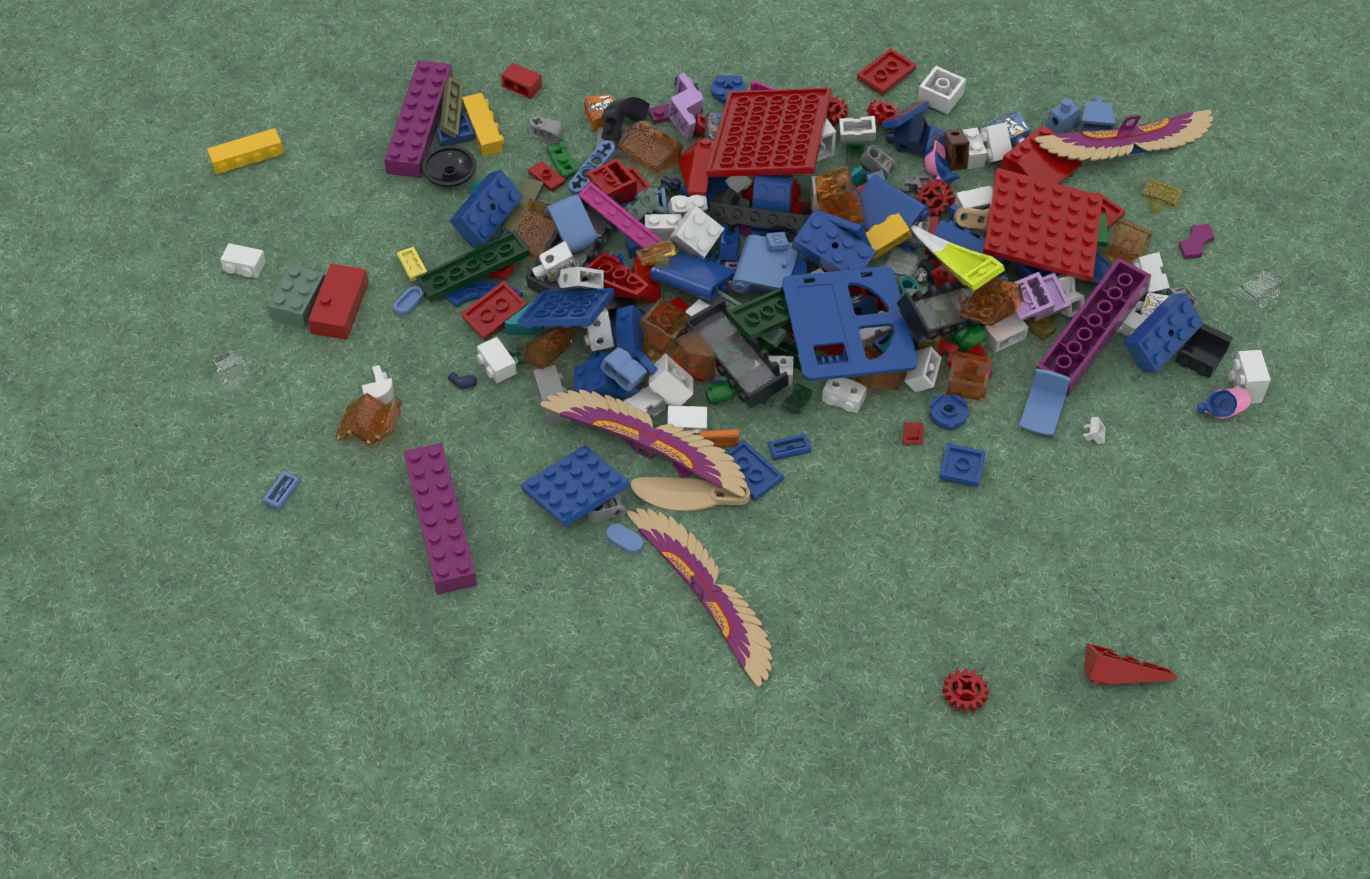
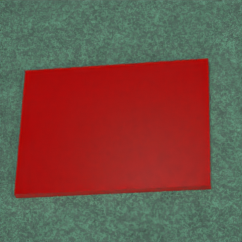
(770, 132)

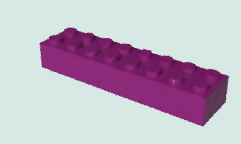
(417, 119)
(1096, 322)
(440, 519)

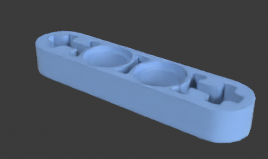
(588, 165)

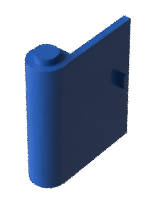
(883, 200)
(692, 275)

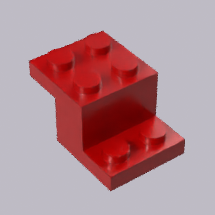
(618, 181)

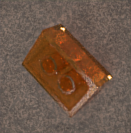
(651, 146)
(663, 325)
(548, 346)

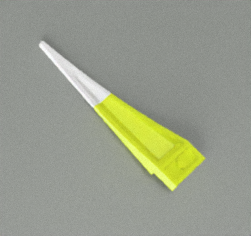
(966, 265)

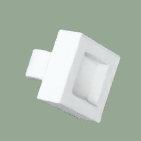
(1096, 431)

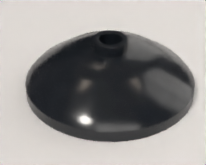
(449, 166)

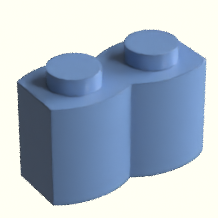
(623, 369)

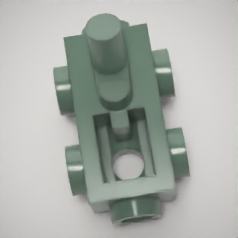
(644, 204)

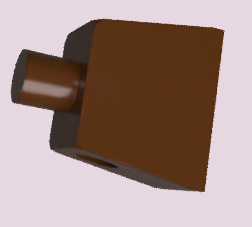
(956, 143)

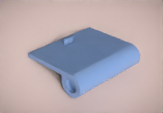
(761, 266)

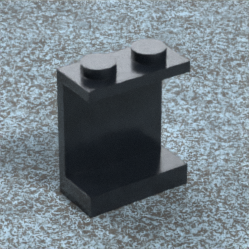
(1204, 350)

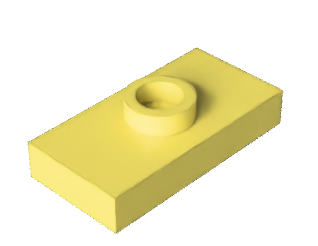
(411, 263)

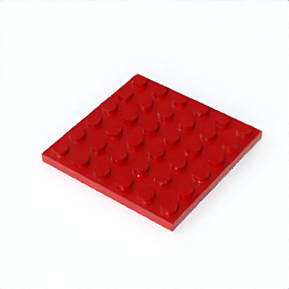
(1043, 224)

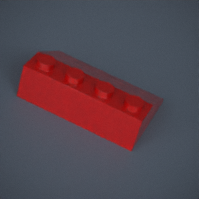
(1033, 161)

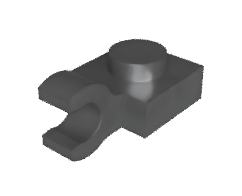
(912, 184)

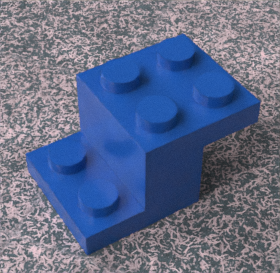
(592, 378)

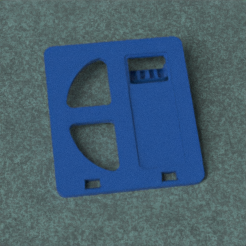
(824, 316)

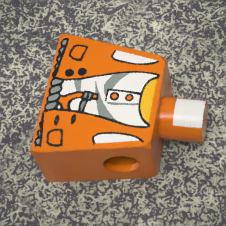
(594, 108)

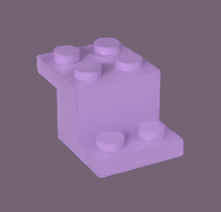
(685, 106)
(1041, 297)

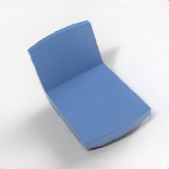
(572, 223)
(1045, 402)

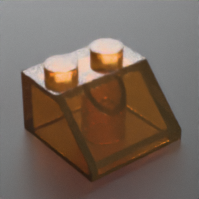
(1128, 241)
(695, 356)
(969, 375)

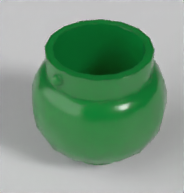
(970, 338)

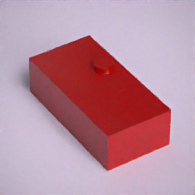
(338, 301)

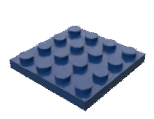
(566, 308)
(575, 486)

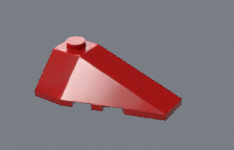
(694, 164)
(618, 277)
(1110, 668)

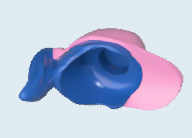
(937, 164)
(1225, 403)

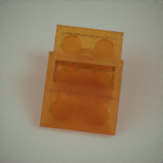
(839, 195)
(369, 419)

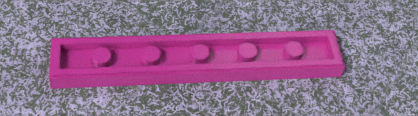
(618, 216)

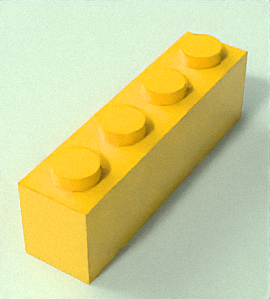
(483, 124)
(245, 151)
(888, 234)

